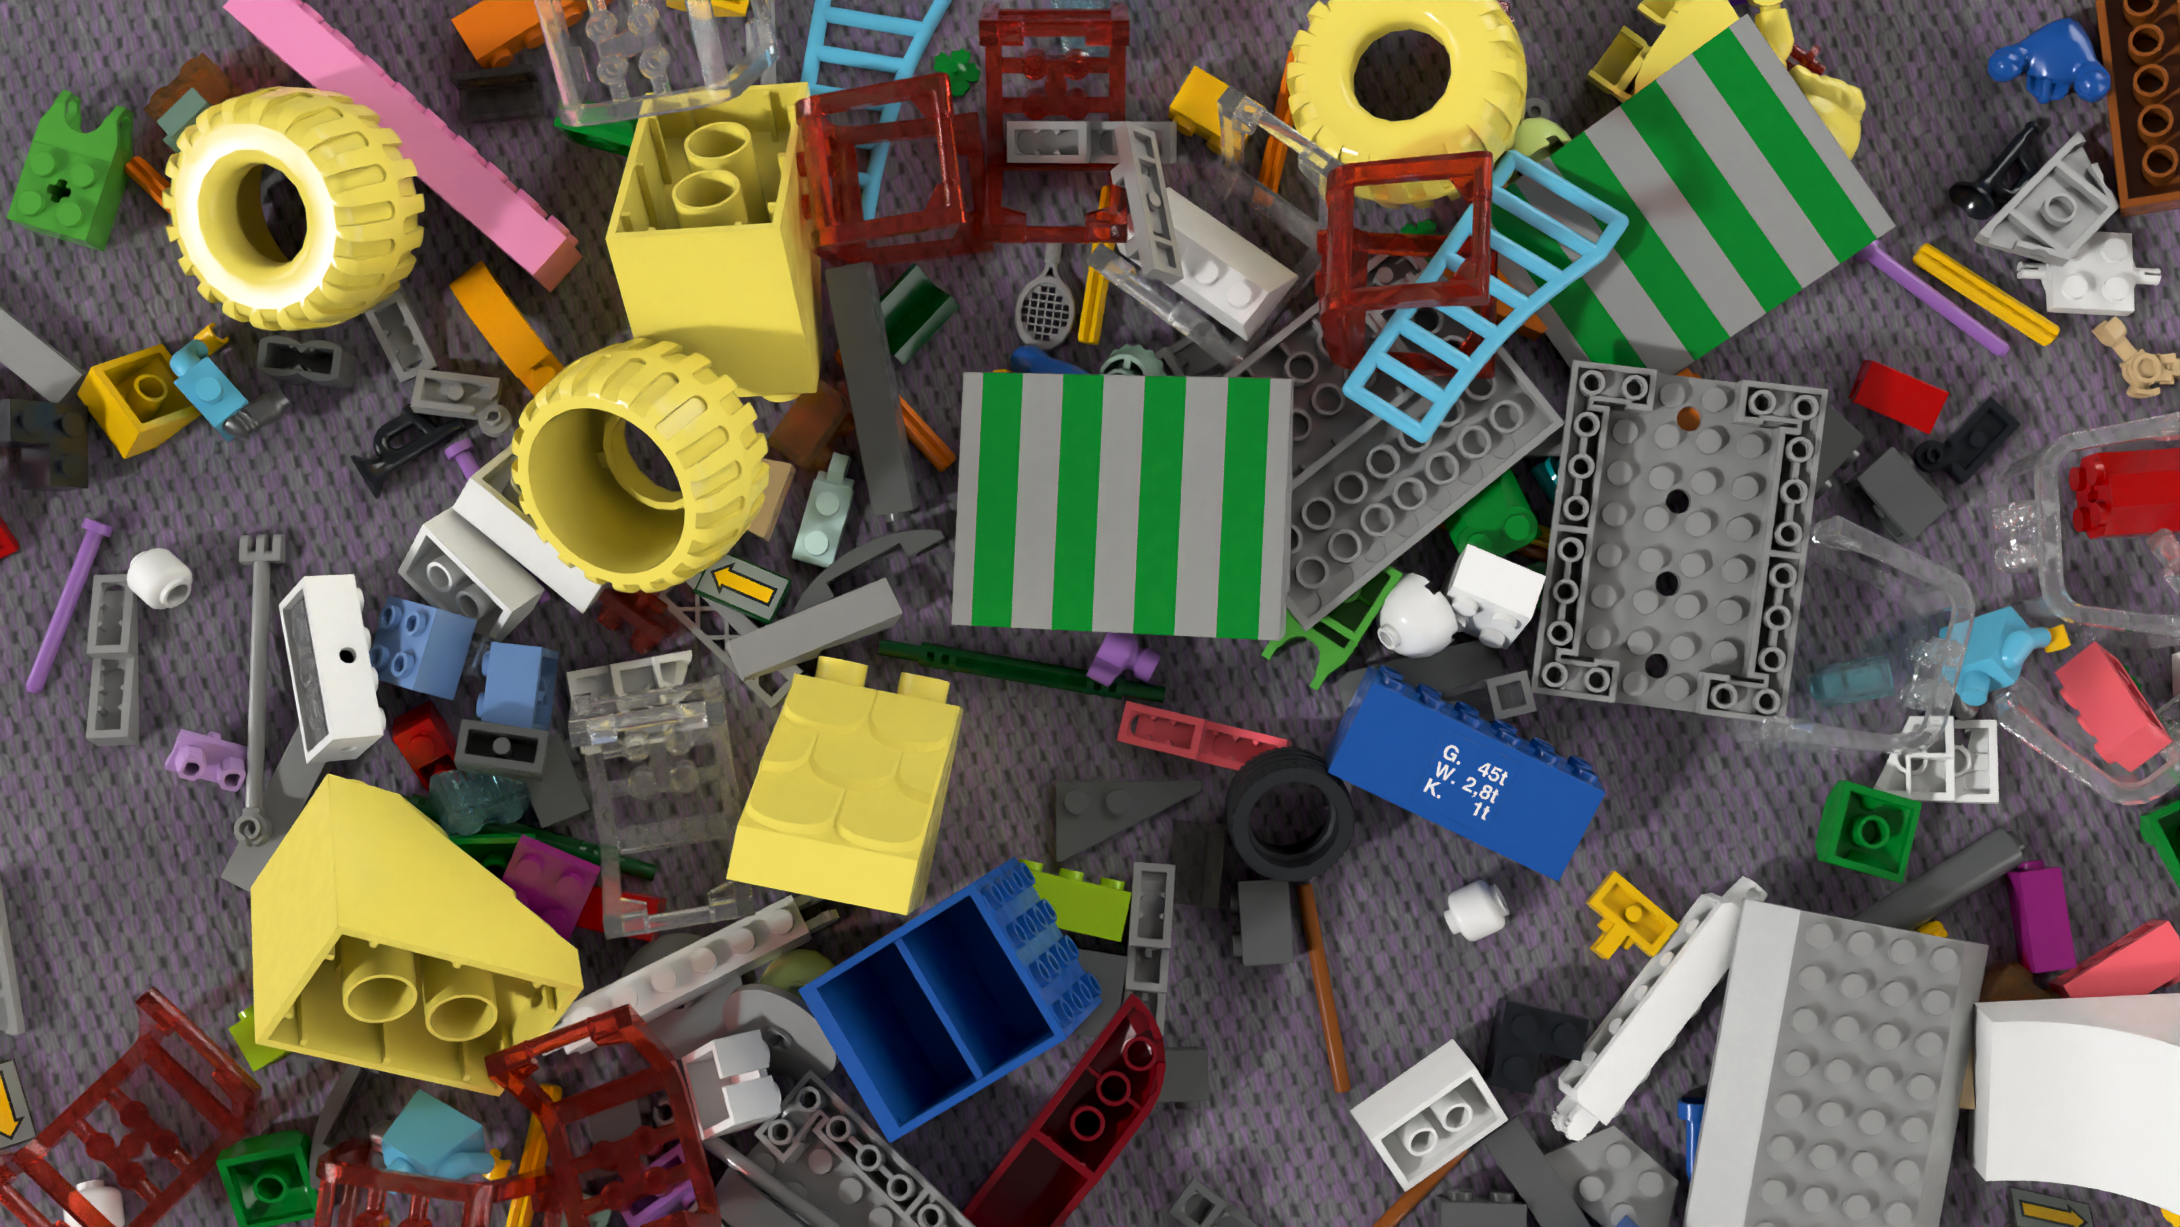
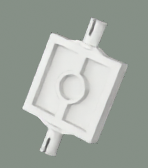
(2095, 279)

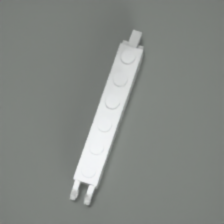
(702, 965)
(1652, 1012)

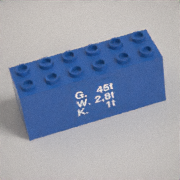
(1464, 771)

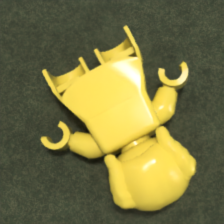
(1689, 24)

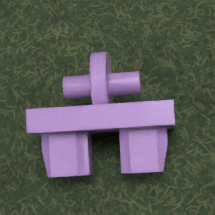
(209, 759)

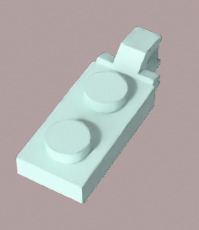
(825, 514)

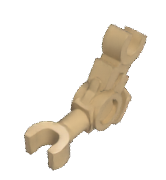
(2137, 366)

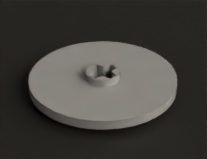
(701, 1018)
(786, 1027)

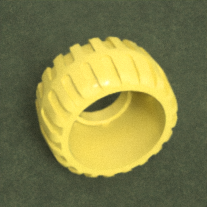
(1474, 114)
(353, 194)
(596, 499)

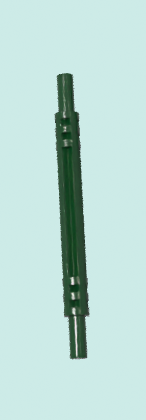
(1017, 670)
(576, 847)

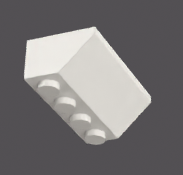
(1222, 269)
(494, 508)

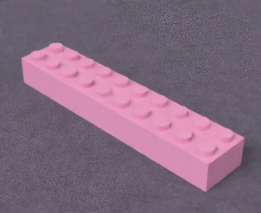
(441, 157)

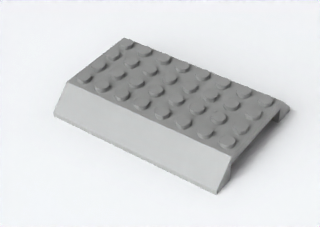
(1834, 1074)

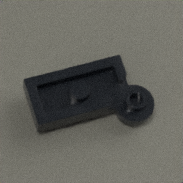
(1969, 444)

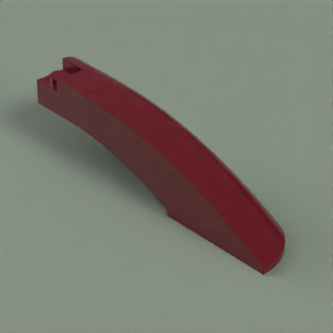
(1076, 1127)

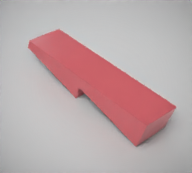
(1193, 737)

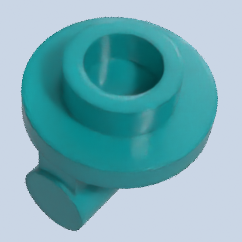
(1546, 476)

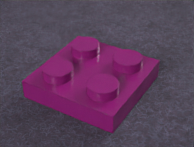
(550, 883)

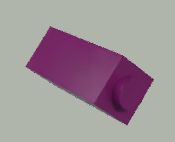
(2040, 917)

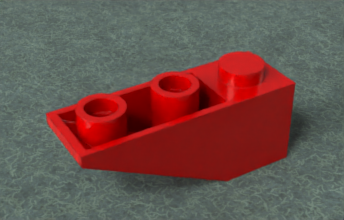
(425, 742)

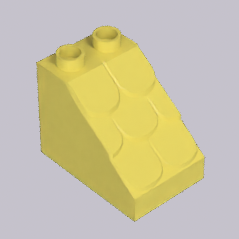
(719, 243)
(850, 790)
(397, 945)

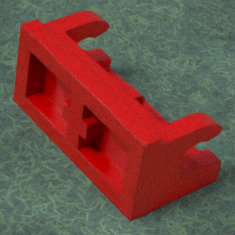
(1898, 396)

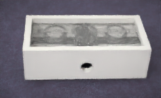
(331, 668)

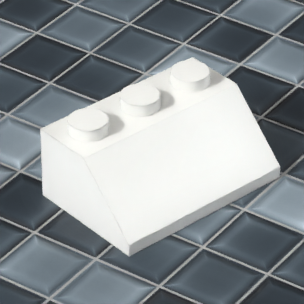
(469, 575)
(1429, 1114)

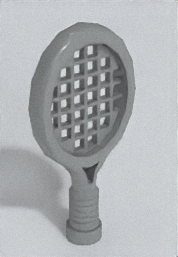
(1052, 259)

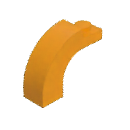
(505, 327)

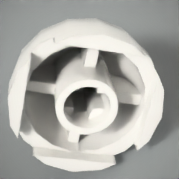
(1415, 619)

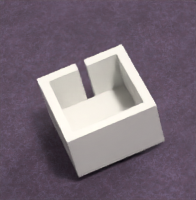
(1491, 596)
(731, 1084)

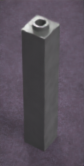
(872, 390)

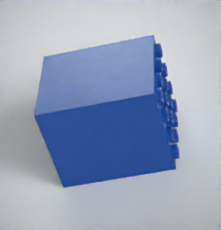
(953, 999)

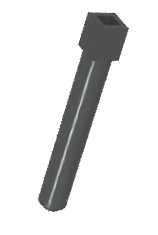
(1947, 882)

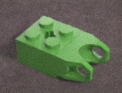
(76, 163)
(1343, 627)

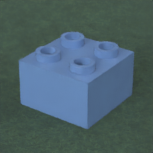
(421, 647)
(518, 685)

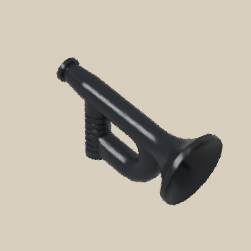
(1976, 195)
(377, 470)

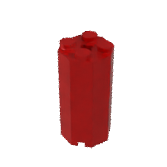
(2127, 493)

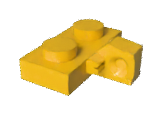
(1628, 918)

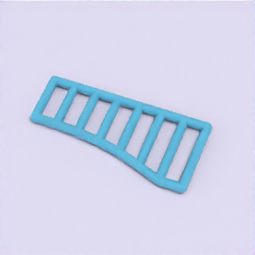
(902, 67)
(1494, 335)

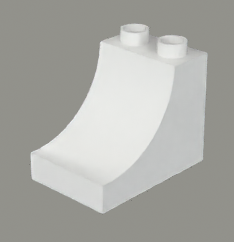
(2079, 1094)

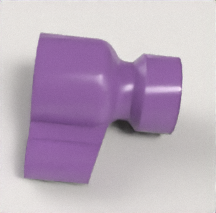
(1119, 653)

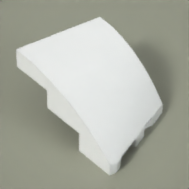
(630, 677)
(1942, 772)

